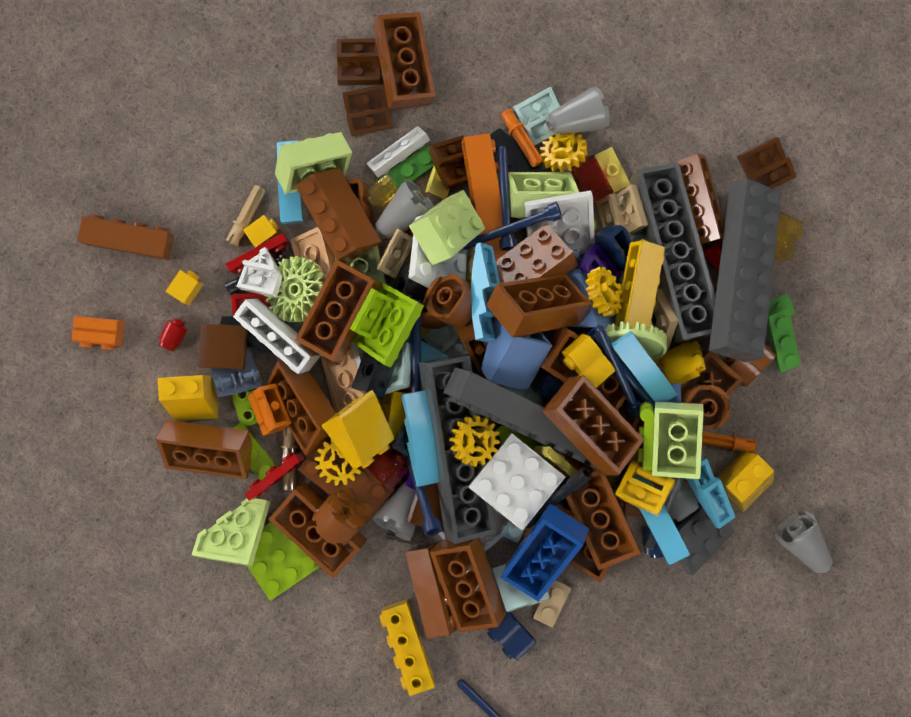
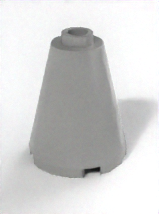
(580, 114)
(403, 210)
(685, 502)
(395, 512)
(806, 541)

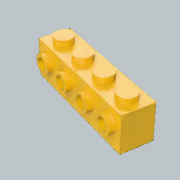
(640, 283)
(408, 647)

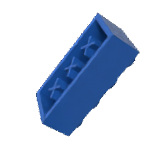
(544, 552)

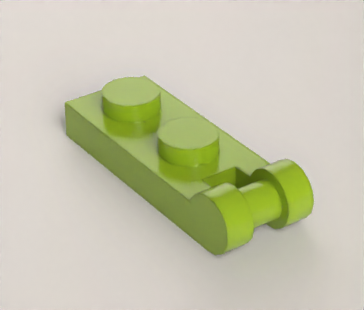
(645, 454)

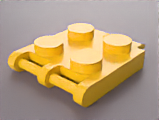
(682, 362)

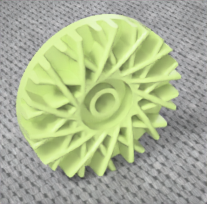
(298, 289)
(651, 339)

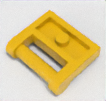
(641, 494)

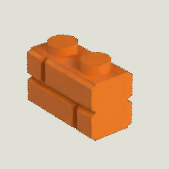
(97, 331)
(269, 409)

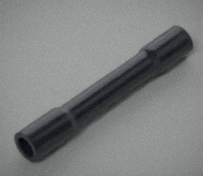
(573, 483)

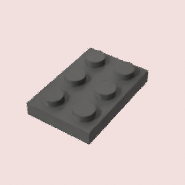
(701, 539)

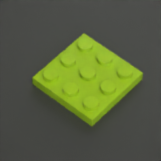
(393, 328)
(279, 562)

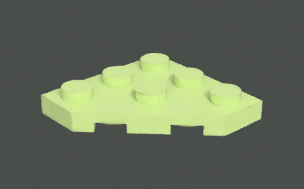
(234, 535)

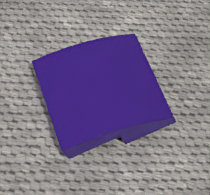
(594, 258)

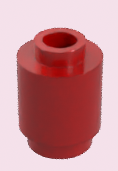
(172, 334)

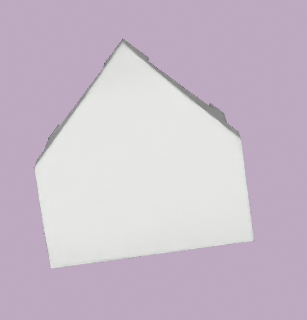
(261, 275)

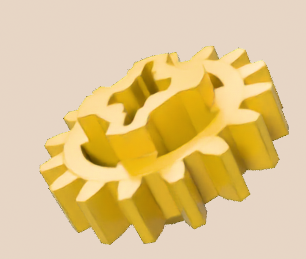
(561, 151)
(604, 291)
(465, 441)
(325, 465)

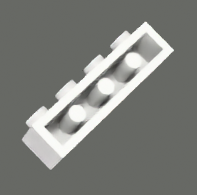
(275, 335)

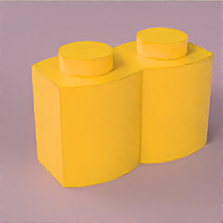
(588, 360)

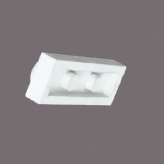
(398, 151)

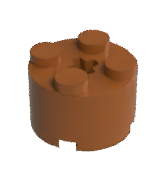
(450, 300)
(716, 403)
(339, 518)

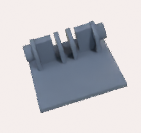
(236, 381)

